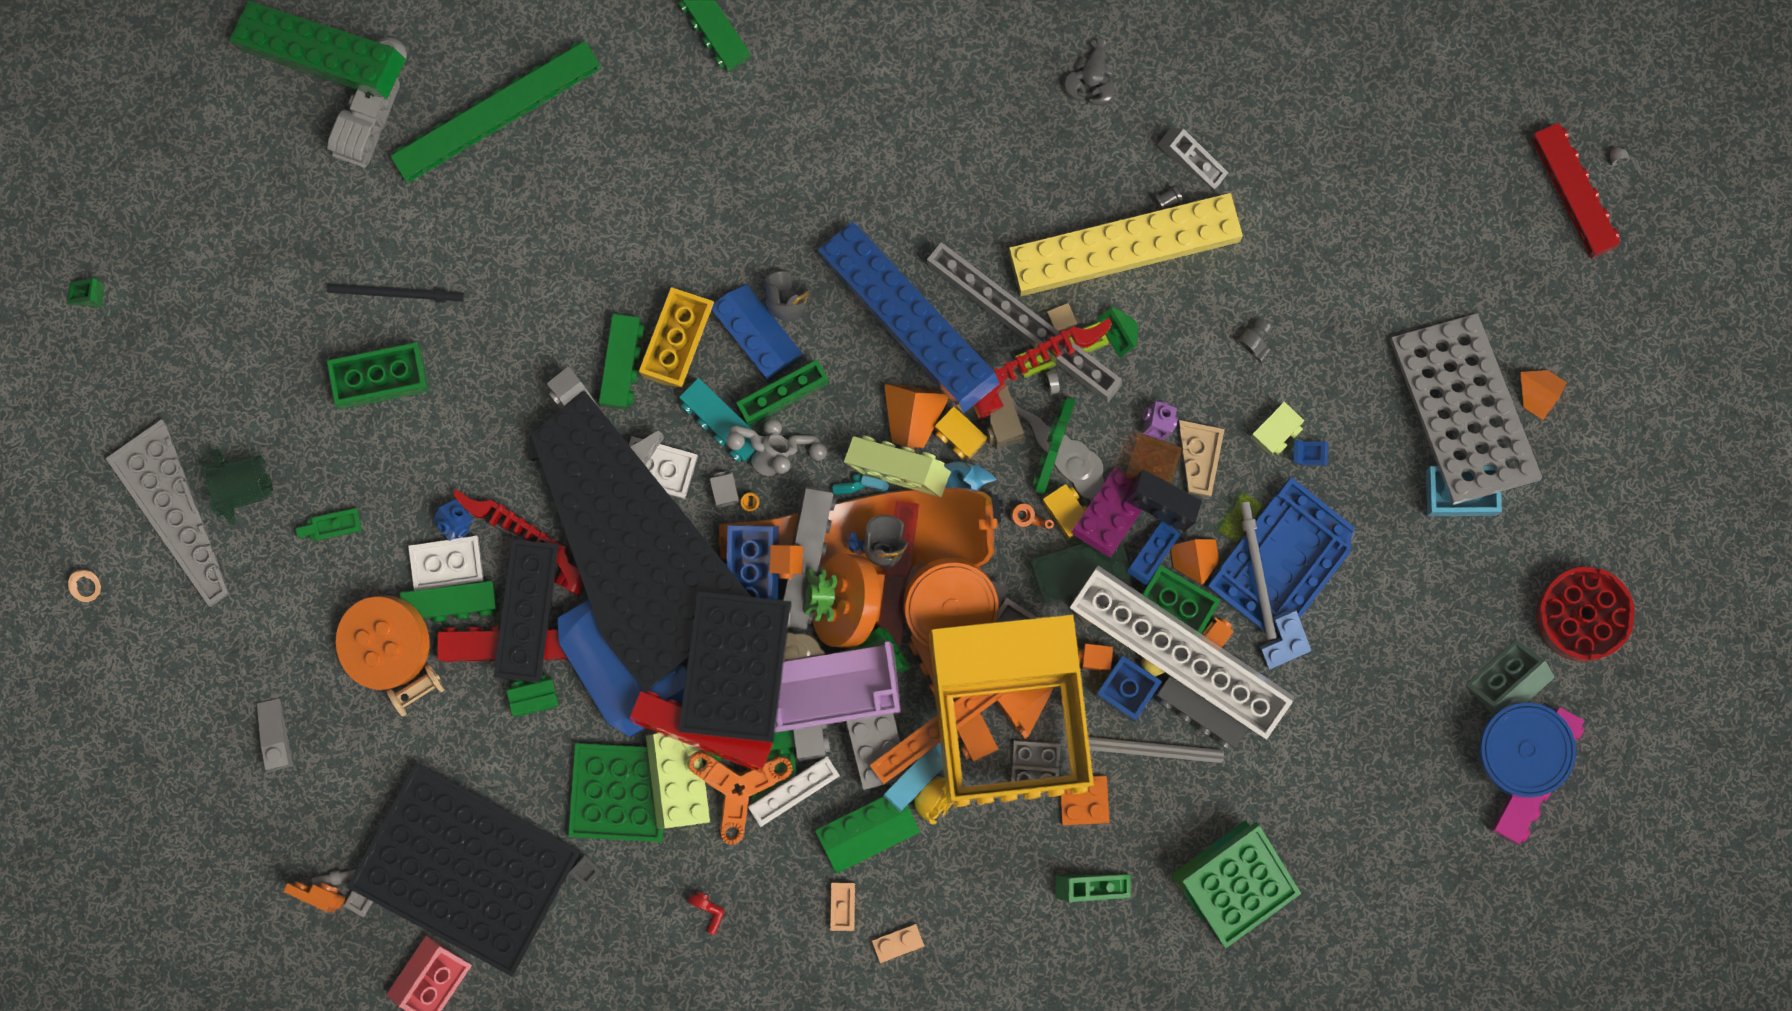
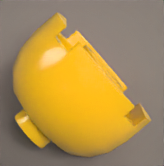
(932, 800)

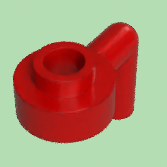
(701, 901)

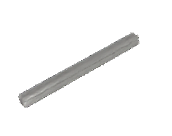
(1156, 750)

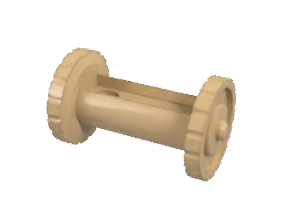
(416, 690)

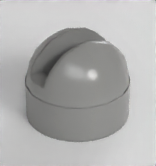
(1619, 153)

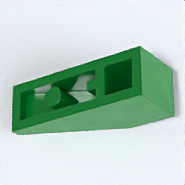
(1092, 886)

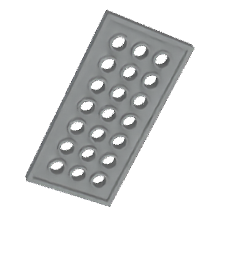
(1494, 388)

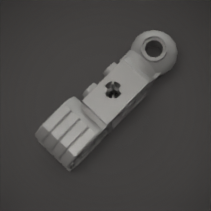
(359, 130)

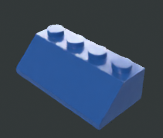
(756, 331)

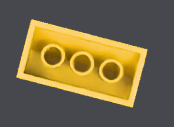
(675, 338)

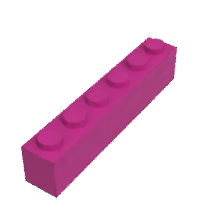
(1520, 812)

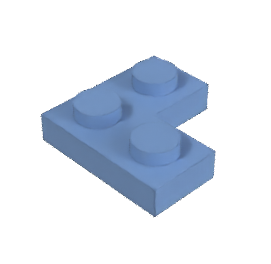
(1291, 641)

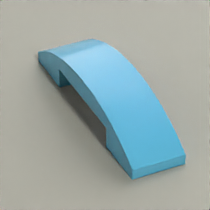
(915, 778)

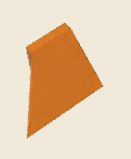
(1540, 391)
(1195, 558)

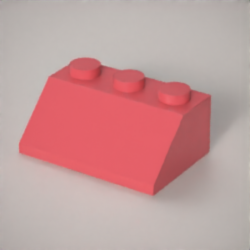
(428, 978)

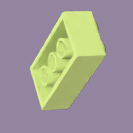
(897, 465)
(677, 792)

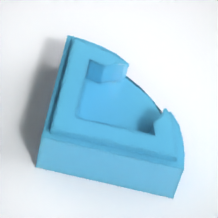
(880, 485)

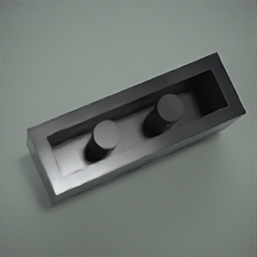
(1163, 500)

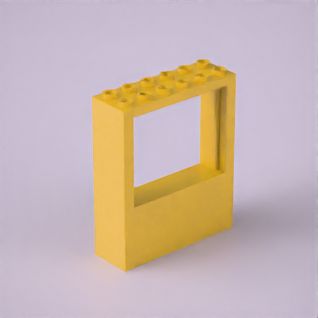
(1005, 660)

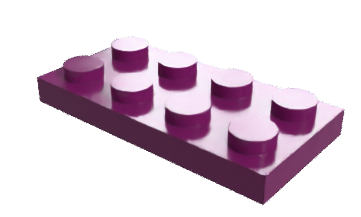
(1108, 515)

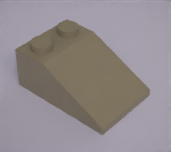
(1004, 423)

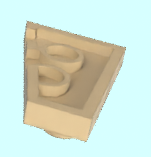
(1201, 455)

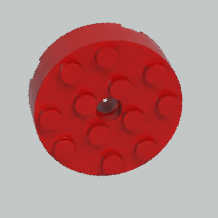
(1561, 618)

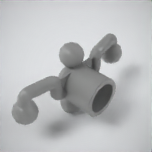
(773, 450)

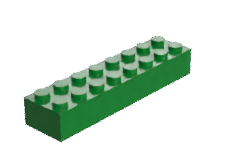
(318, 49)

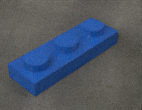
(1153, 552)

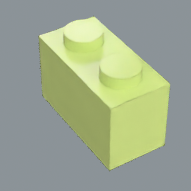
(1277, 429)

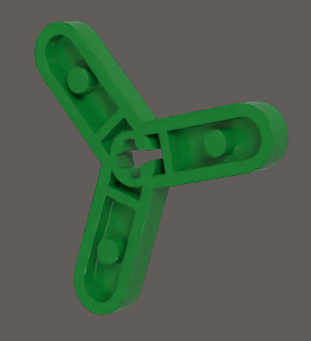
(1055, 437)

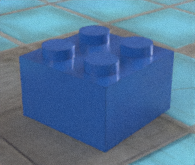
(1128, 689)

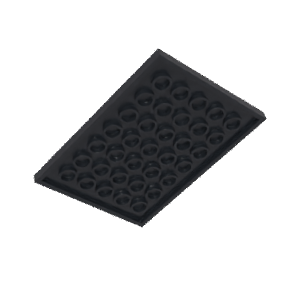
(464, 869)

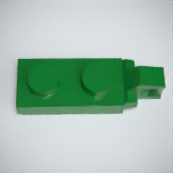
(331, 525)

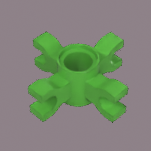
(820, 595)

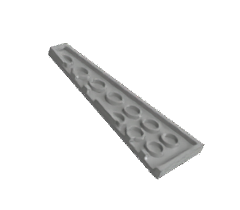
(160, 488)

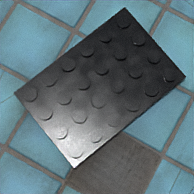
(735, 667)

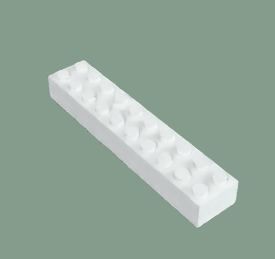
(1182, 652)

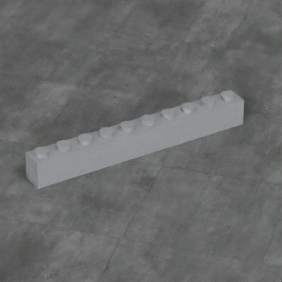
(1022, 320)

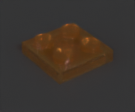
(1154, 457)

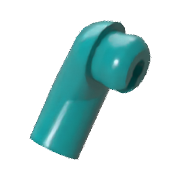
(849, 488)

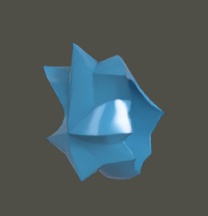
(967, 475)

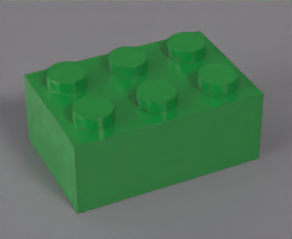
(1181, 598)

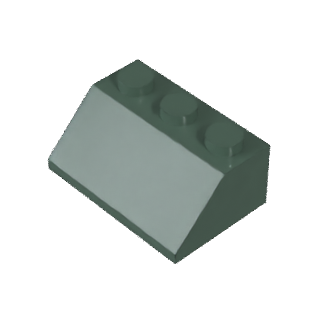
(1510, 678)

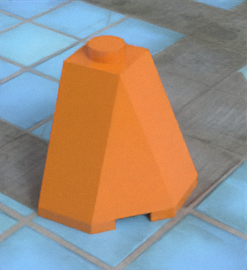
(913, 413)
(1023, 708)

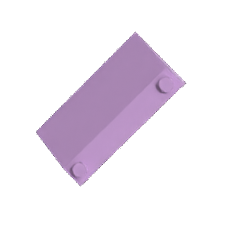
(838, 688)

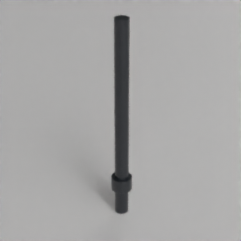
(439, 295)

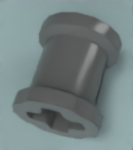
(1168, 198)

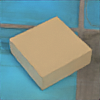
(1062, 317)

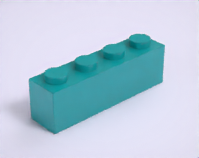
(716, 416)

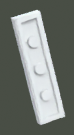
(793, 791)

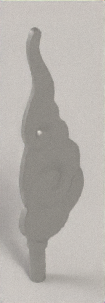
(1073, 459)

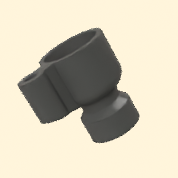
(1254, 339)

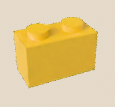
(960, 434)
(1065, 508)

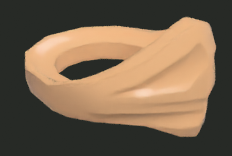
(72, 585)

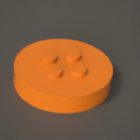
(948, 596)
(854, 603)
(382, 642)

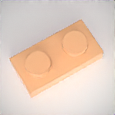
(842, 906)
(898, 943)

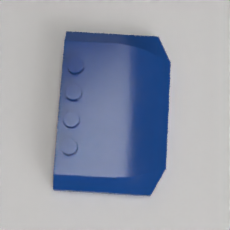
(1286, 539)
(604, 673)

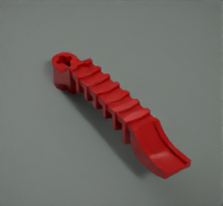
(1082, 337)
(569, 576)

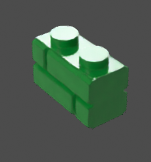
(532, 697)

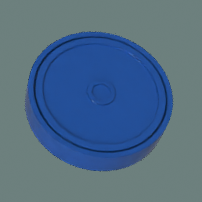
(1527, 750)

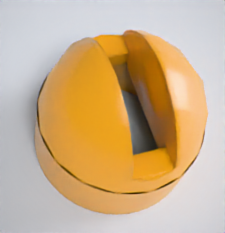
(745, 500)

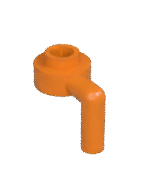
(1030, 517)

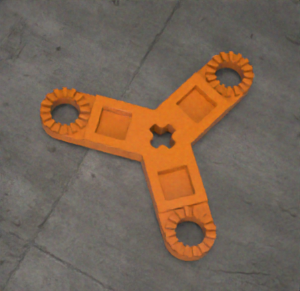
(723, 779)

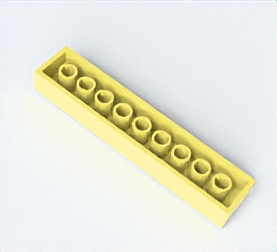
(1125, 244)

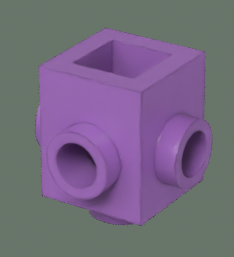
(1159, 420)

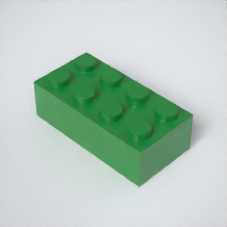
(378, 376)

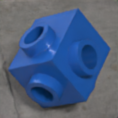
(453, 520)

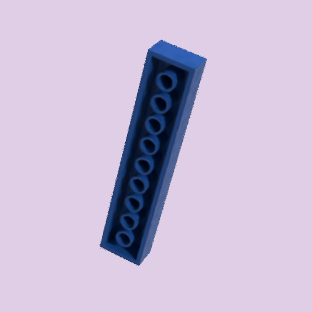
(909, 317)

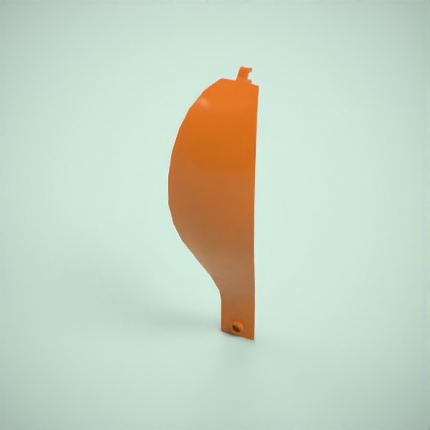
(947, 526)

